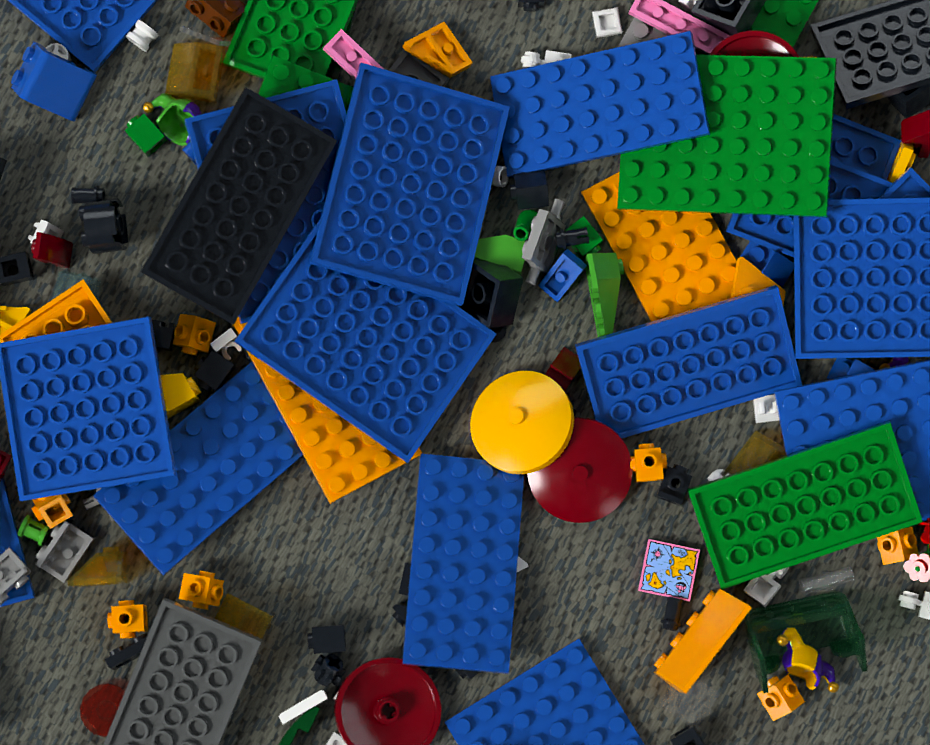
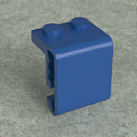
(52, 82)

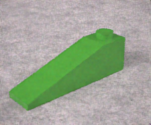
(604, 279)

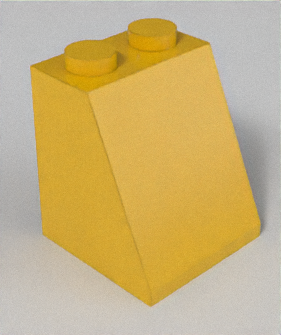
(179, 393)

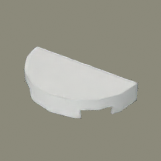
(302, 706)

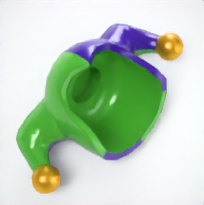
(172, 116)

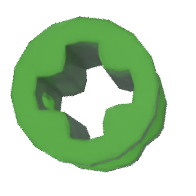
(34, 530)

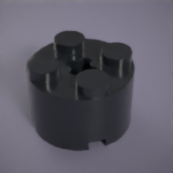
(103, 226)

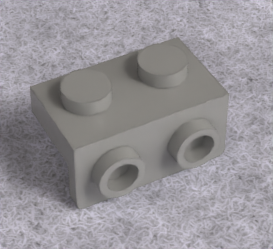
(64, 551)
(12, 573)

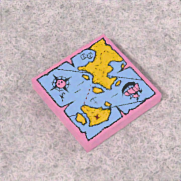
(668, 570)

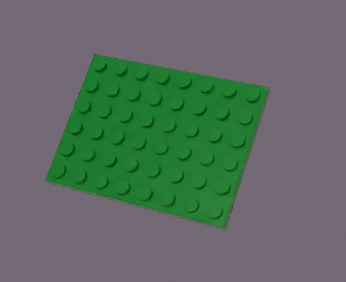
(763, 147)

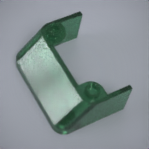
(820, 621)

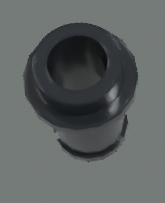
(85, 195)
(571, 238)
(672, 614)

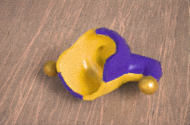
(805, 661)

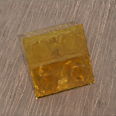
(195, 71)
(244, 616)

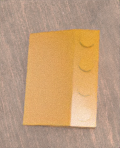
(69, 311)
(701, 640)

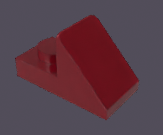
(916, 131)
(564, 368)

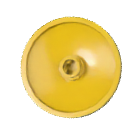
(522, 422)

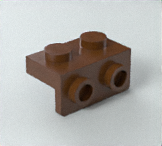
(217, 13)

